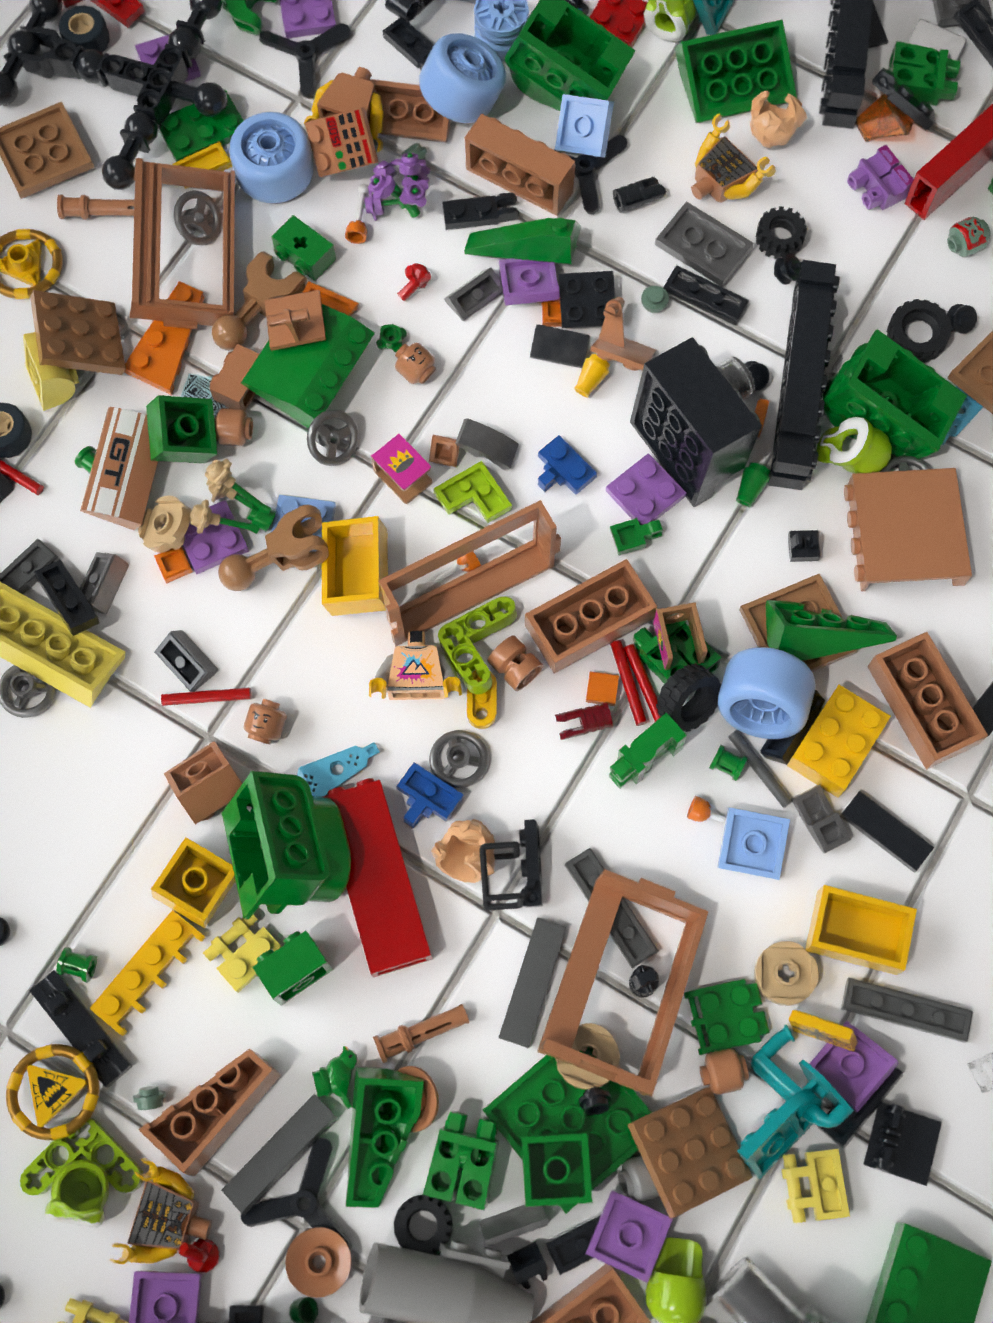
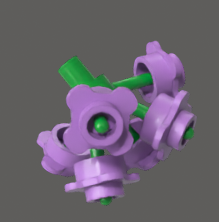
(383, 185)

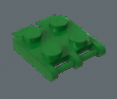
(727, 1015)

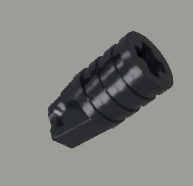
(643, 981)

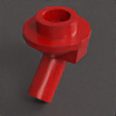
(418, 278)
(200, 1255)

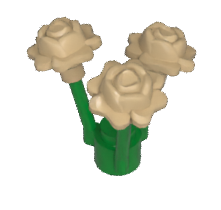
(222, 485)

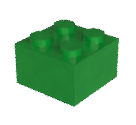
(181, 429)
(291, 967)
(556, 1170)

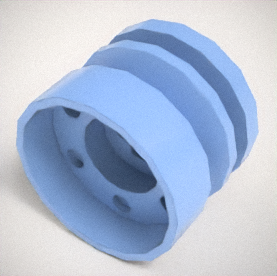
(499, 23)

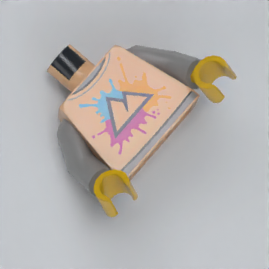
(415, 672)

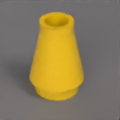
(591, 375)

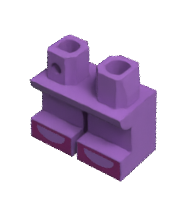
(882, 178)

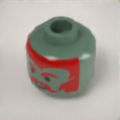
(968, 236)

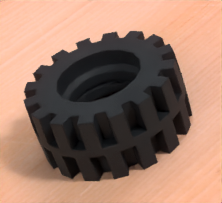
(781, 219)
(404, 1215)

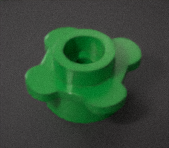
(388, 331)

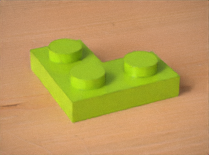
(473, 485)

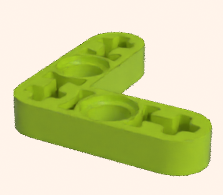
(467, 636)
(89, 1148)

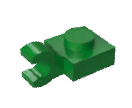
(631, 535)

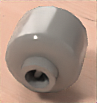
(636, 1180)

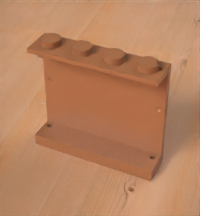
(907, 527)

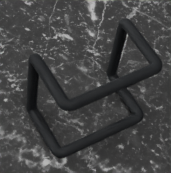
(484, 877)

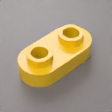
(482, 702)

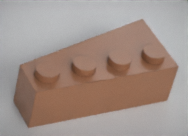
(211, 1112)

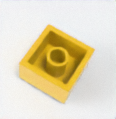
(194, 882)

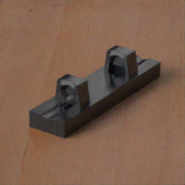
(81, 1028)

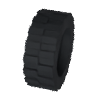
(928, 313)
(679, 688)

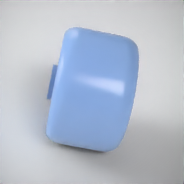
(462, 77)
(271, 157)
(766, 693)

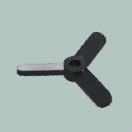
(307, 52)
(586, 175)
(309, 1187)

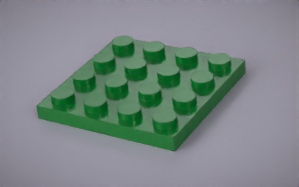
(547, 1105)

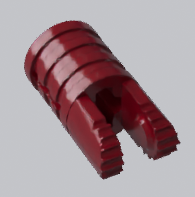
(591, 719)

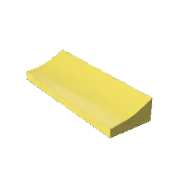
(45, 648)

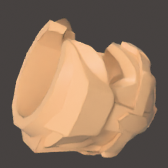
(773, 124)
(459, 851)

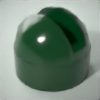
(303, 1310)

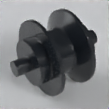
(787, 269)
(962, 318)
(759, 374)

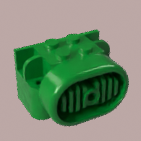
(566, 55)
(894, 395)
(288, 844)

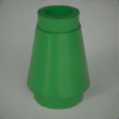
(752, 483)

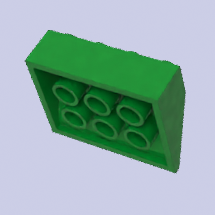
(734, 67)
(309, 375)
(928, 1280)

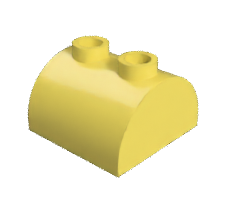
(51, 383)

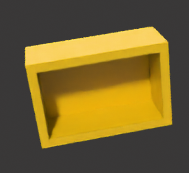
(354, 565)
(838, 741)
(861, 930)

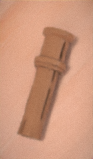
(85, 207)
(406, 1037)

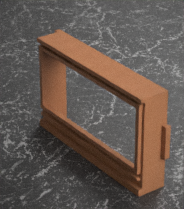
(147, 240)
(477, 584)
(583, 966)

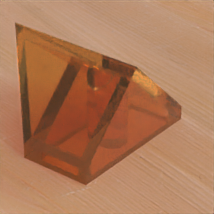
(883, 120)

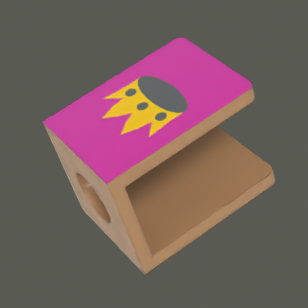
(402, 469)
(686, 612)

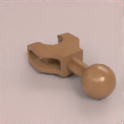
(232, 329)
(286, 547)

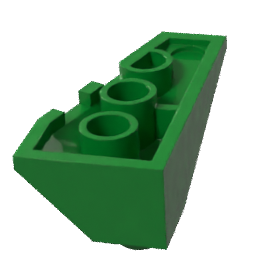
(532, 240)
(820, 635)
(381, 1121)

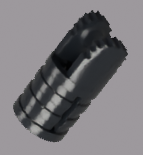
(638, 194)

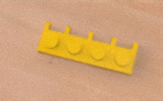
(144, 970)

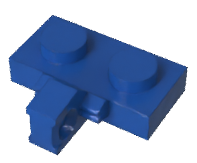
(564, 466)
(427, 795)

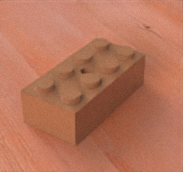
(519, 164)
(614, 601)
(919, 673)

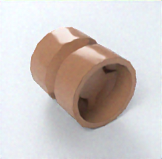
(512, 660)

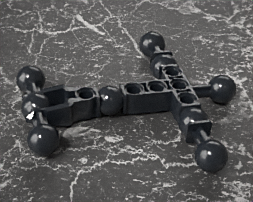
(153, 85)

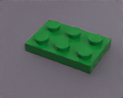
(190, 131)

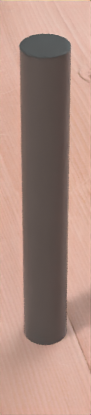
(760, 769)

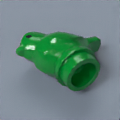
(336, 1076)

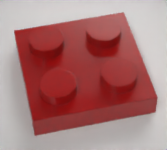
(621, 18)

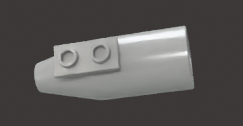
(444, 1288)

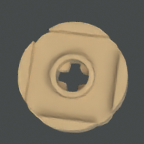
(176, 519)
(798, 960)
(603, 1048)

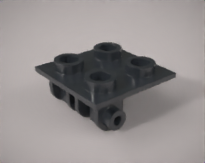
(585, 298)
(902, 1143)

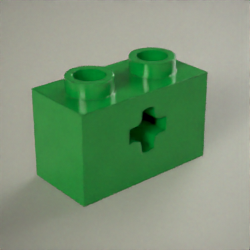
(303, 248)

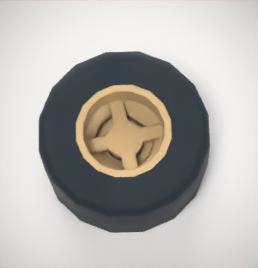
(85, 27)
(14, 431)

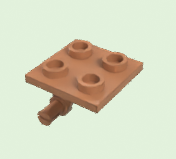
(295, 320)
(612, 343)

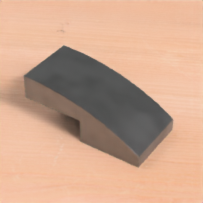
(487, 442)
(820, 819)

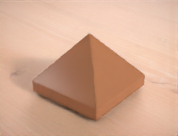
(444, 451)

